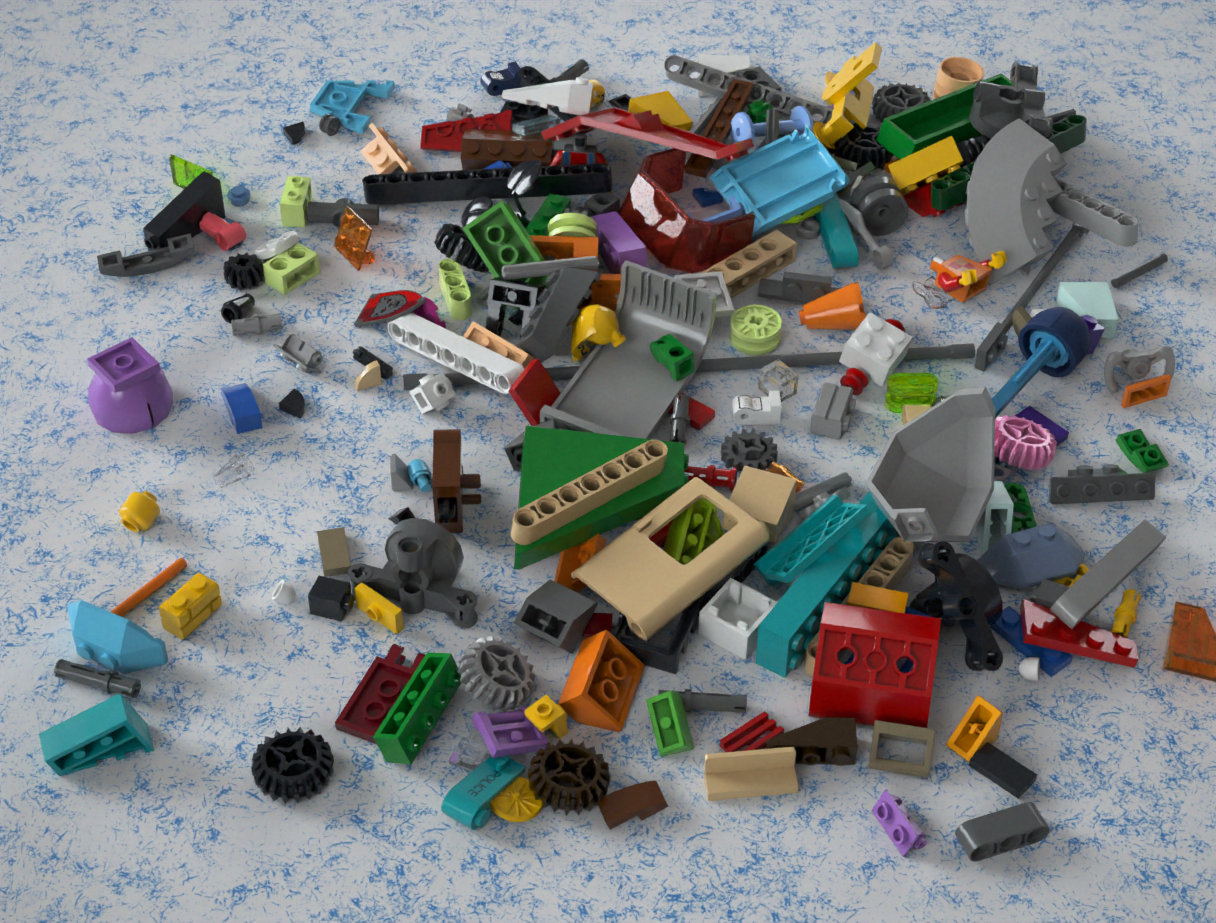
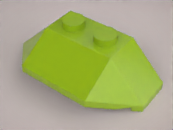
(693, 531)

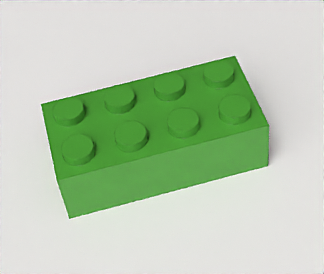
(503, 241)

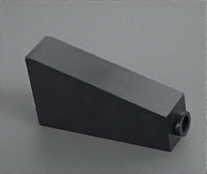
(186, 212)

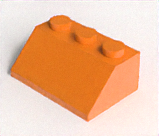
(601, 683)

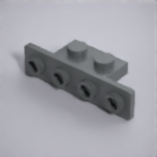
(796, 287)
(1101, 485)

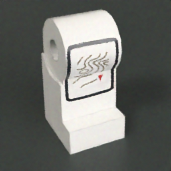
(757, 410)

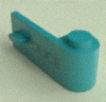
(471, 797)

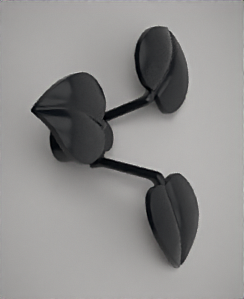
(520, 181)

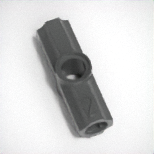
(332, 212)

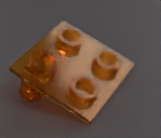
(353, 239)

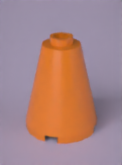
(835, 310)

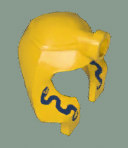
(598, 326)

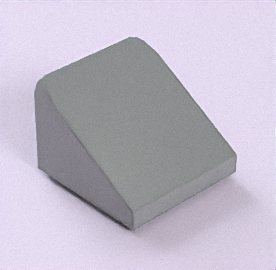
(399, 477)

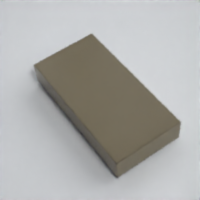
(334, 551)

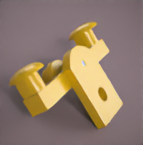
(845, 104)

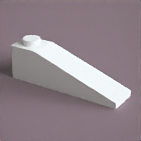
(568, 95)

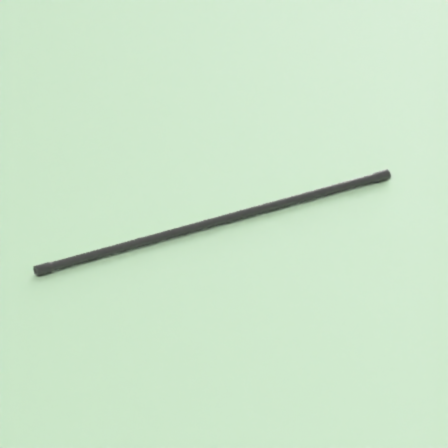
(954, 351)

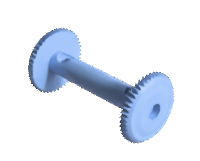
(743, 128)

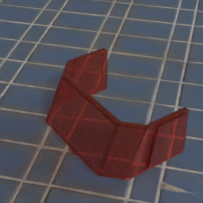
(667, 229)

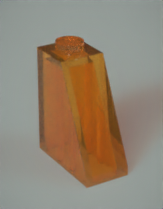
(1191, 643)

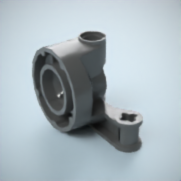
(1000, 105)
(420, 572)

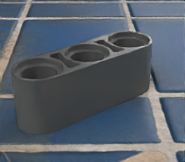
(1002, 831)

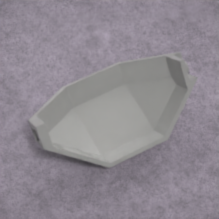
(939, 470)

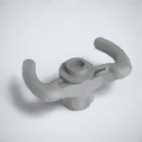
(1137, 364)

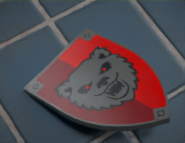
(388, 306)

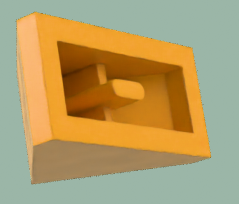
(977, 727)

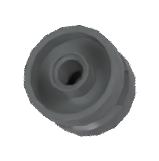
(880, 204)

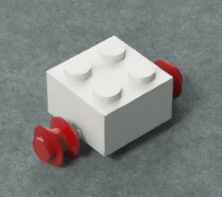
(873, 352)

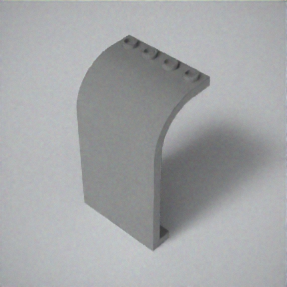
(624, 386)

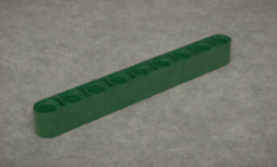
(952, 187)

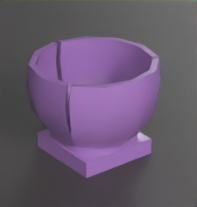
(123, 387)

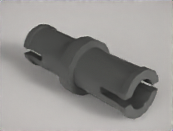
(680, 419)

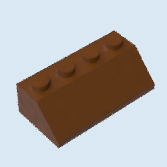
(486, 147)

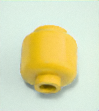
(139, 511)

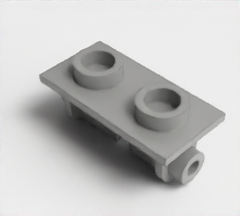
(305, 359)

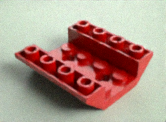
(872, 684)

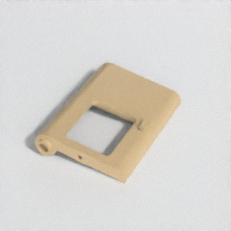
(650, 583)

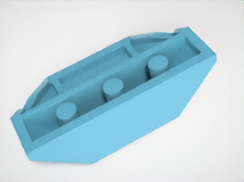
(113, 639)

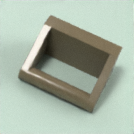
(902, 733)

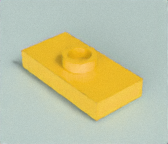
(379, 608)

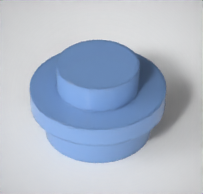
(239, 196)

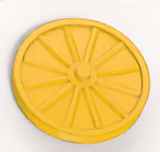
(516, 802)

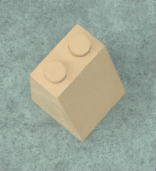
(765, 498)

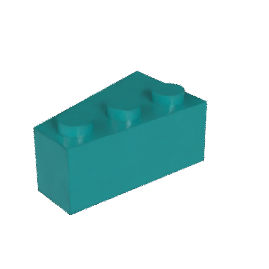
(95, 735)

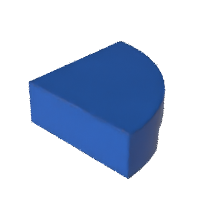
(707, 198)

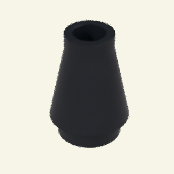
(237, 307)

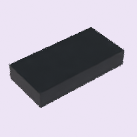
(1003, 770)

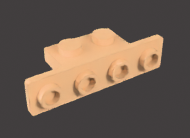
(383, 154)

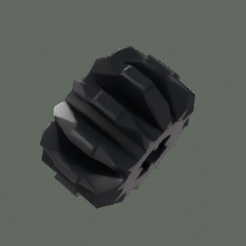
(243, 271)

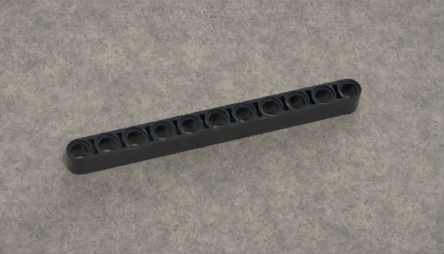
(489, 183)

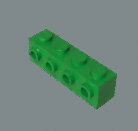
(418, 708)

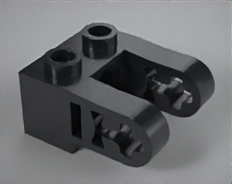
(511, 293)

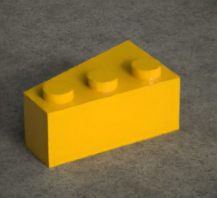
(926, 165)

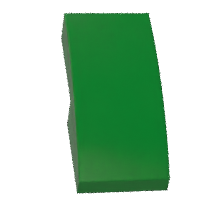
(1140, 452)

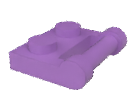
(509, 738)

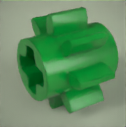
(758, 111)

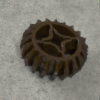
(567, 785)

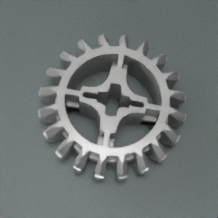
(496, 673)

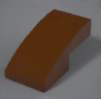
(639, 799)

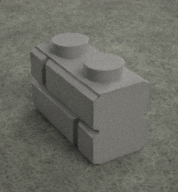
(832, 411)

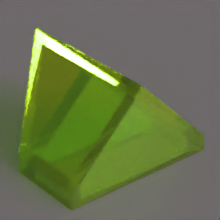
(184, 171)

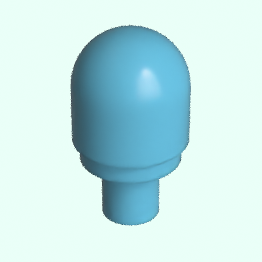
(419, 474)

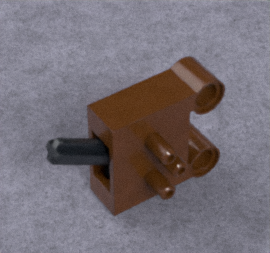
(450, 481)

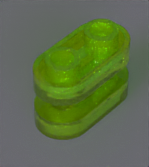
(910, 389)

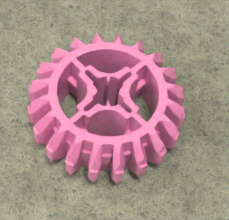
(1023, 443)

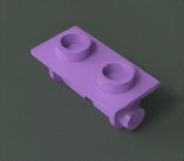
(896, 823)

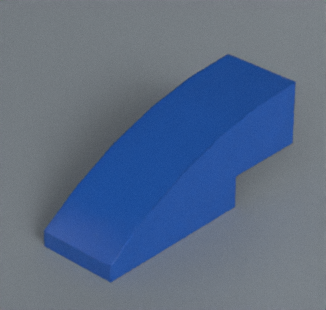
(242, 408)

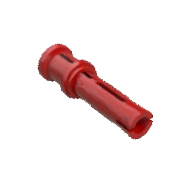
(711, 476)

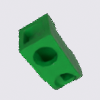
(673, 356)

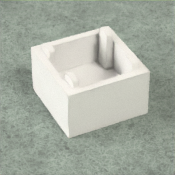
(734, 618)

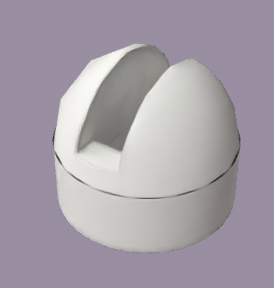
(284, 593)
(1030, 668)

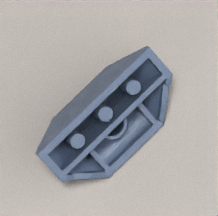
(1033, 555)

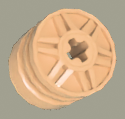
(956, 74)

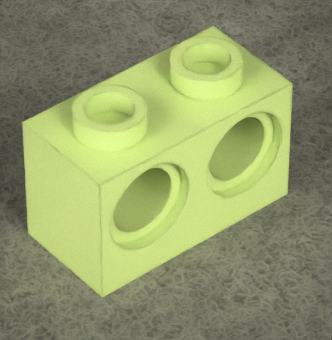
(295, 201)
(291, 268)

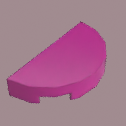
(428, 312)

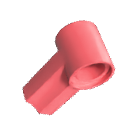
(225, 234)

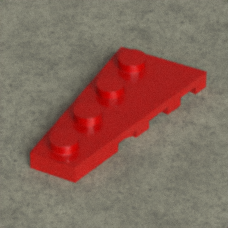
(449, 135)
(1046, 630)

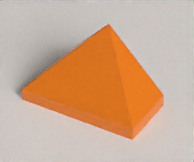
(1146, 390)

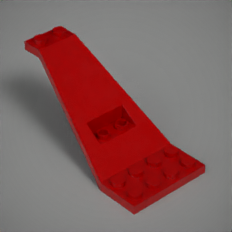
(647, 128)

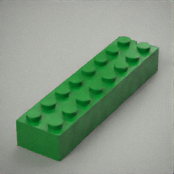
(933, 121)

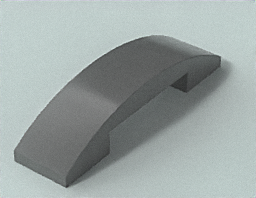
(147, 262)

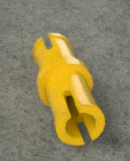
(1126, 614)

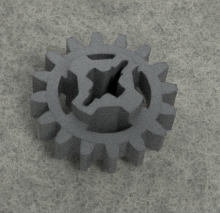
(748, 450)

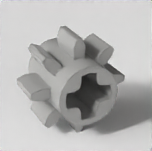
(458, 113)

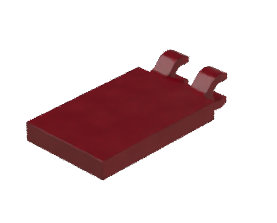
(376, 694)

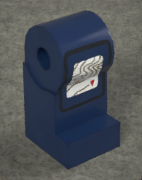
(501, 80)

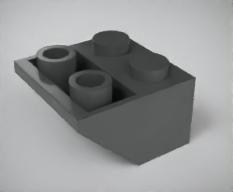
(556, 615)

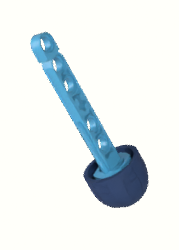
(1052, 344)

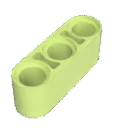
(455, 289)

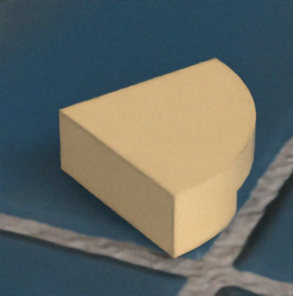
(369, 377)

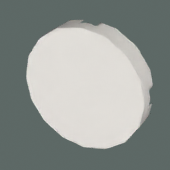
(277, 245)

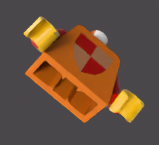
(965, 277)

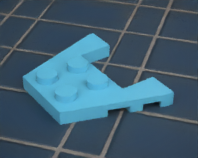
(343, 99)

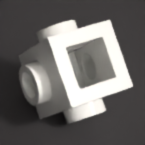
(433, 392)

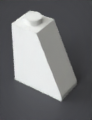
(726, 63)

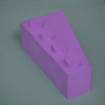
(618, 242)

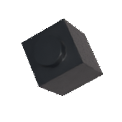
(330, 598)

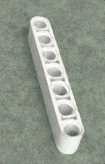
(455, 352)

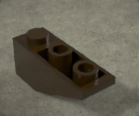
(821, 742)

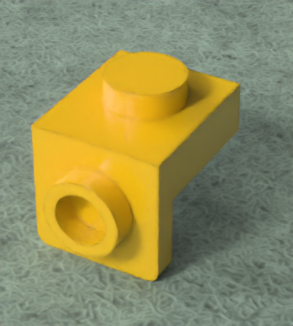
(548, 715)

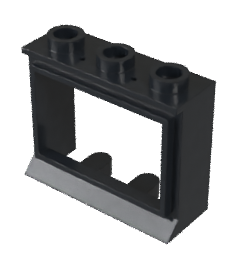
(657, 655)

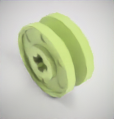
(572, 225)
(755, 329)

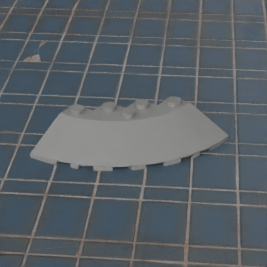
(1012, 198)

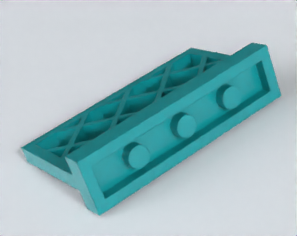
(809, 540)

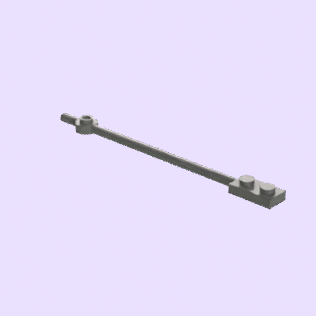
(997, 336)

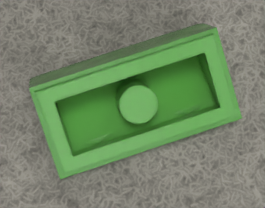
(670, 723)

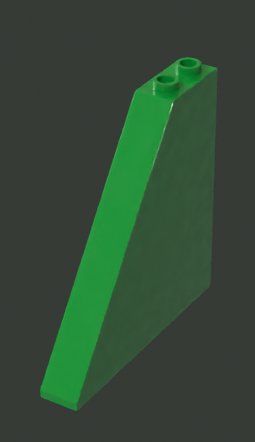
(560, 456)

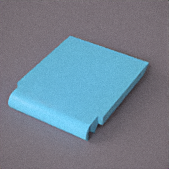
(781, 179)

